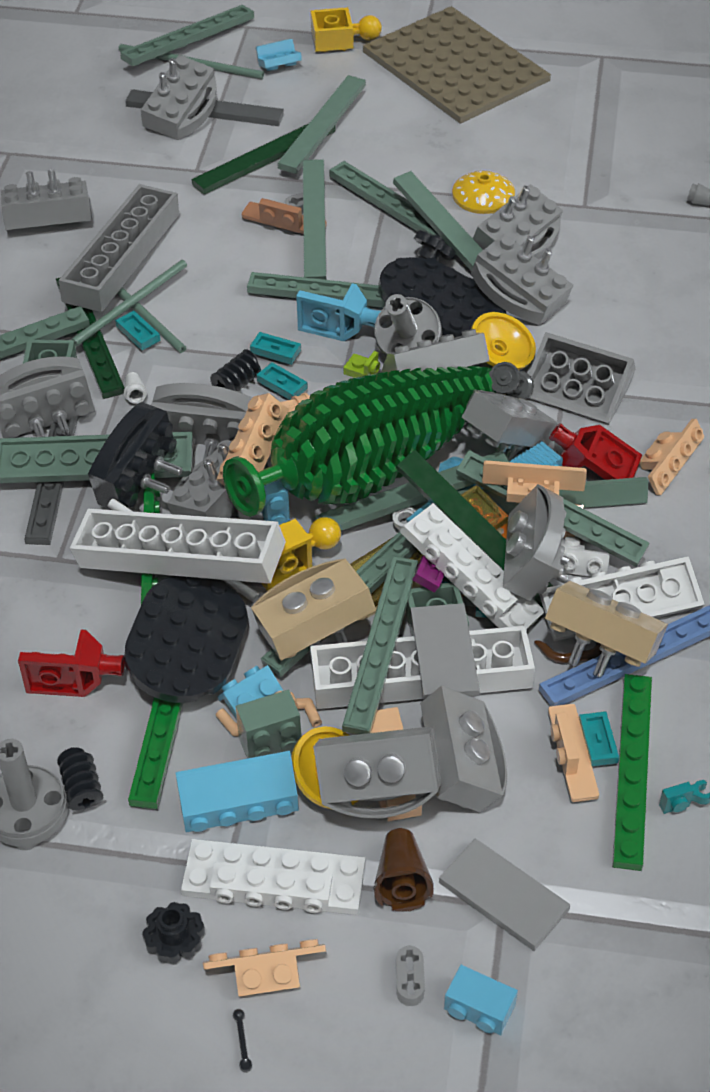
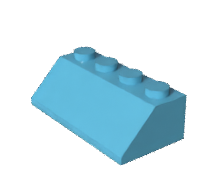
(237, 791)

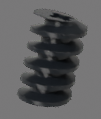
(237, 371)
(79, 779)

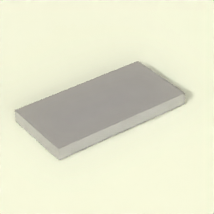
(444, 649)
(504, 894)

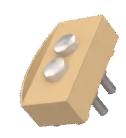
(312, 607)
(606, 621)

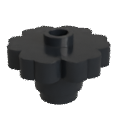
(433, 246)
(173, 932)

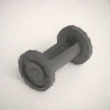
(511, 381)

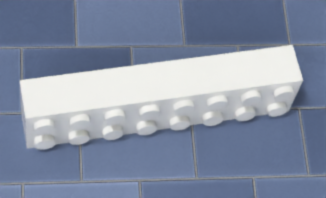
(179, 545)
(500, 659)

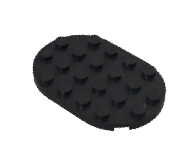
(447, 291)
(185, 638)

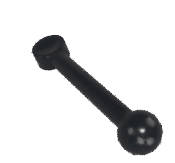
(245, 1064)

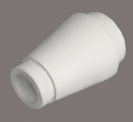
(134, 388)

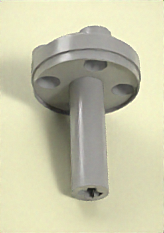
(406, 327)
(28, 799)

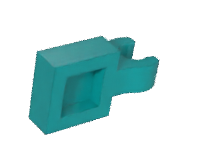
(680, 796)

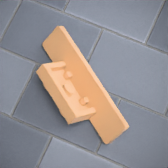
(670, 454)
(524, 477)
(572, 752)
(265, 970)

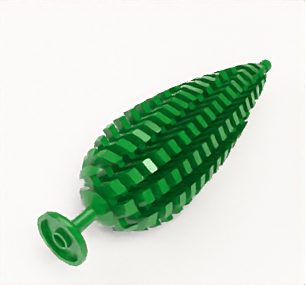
(356, 434)

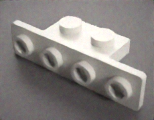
(583, 561)

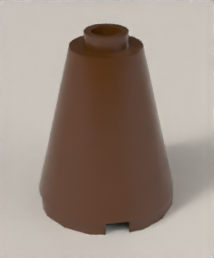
(402, 873)

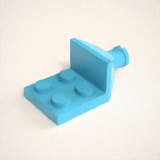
(333, 316)

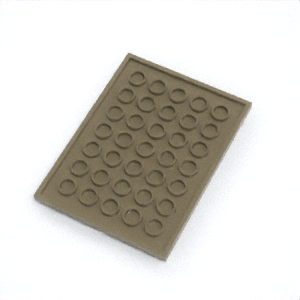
(456, 64)

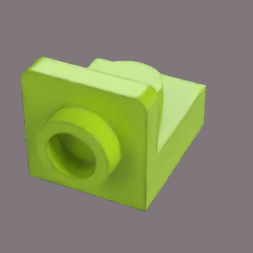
(361, 366)

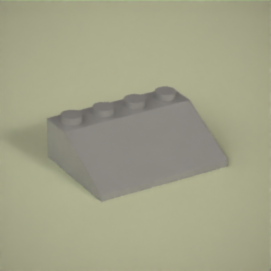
(447, 352)
(580, 378)

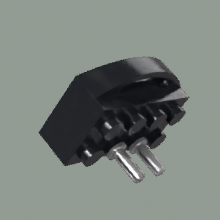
(132, 456)

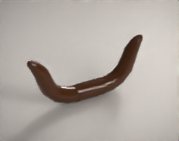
(564, 657)

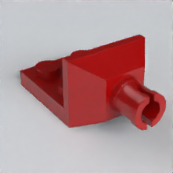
(597, 450)
(69, 674)

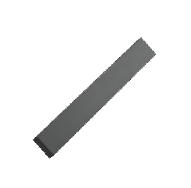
(222, 110)
(47, 499)

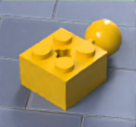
(334, 29)
(297, 552)

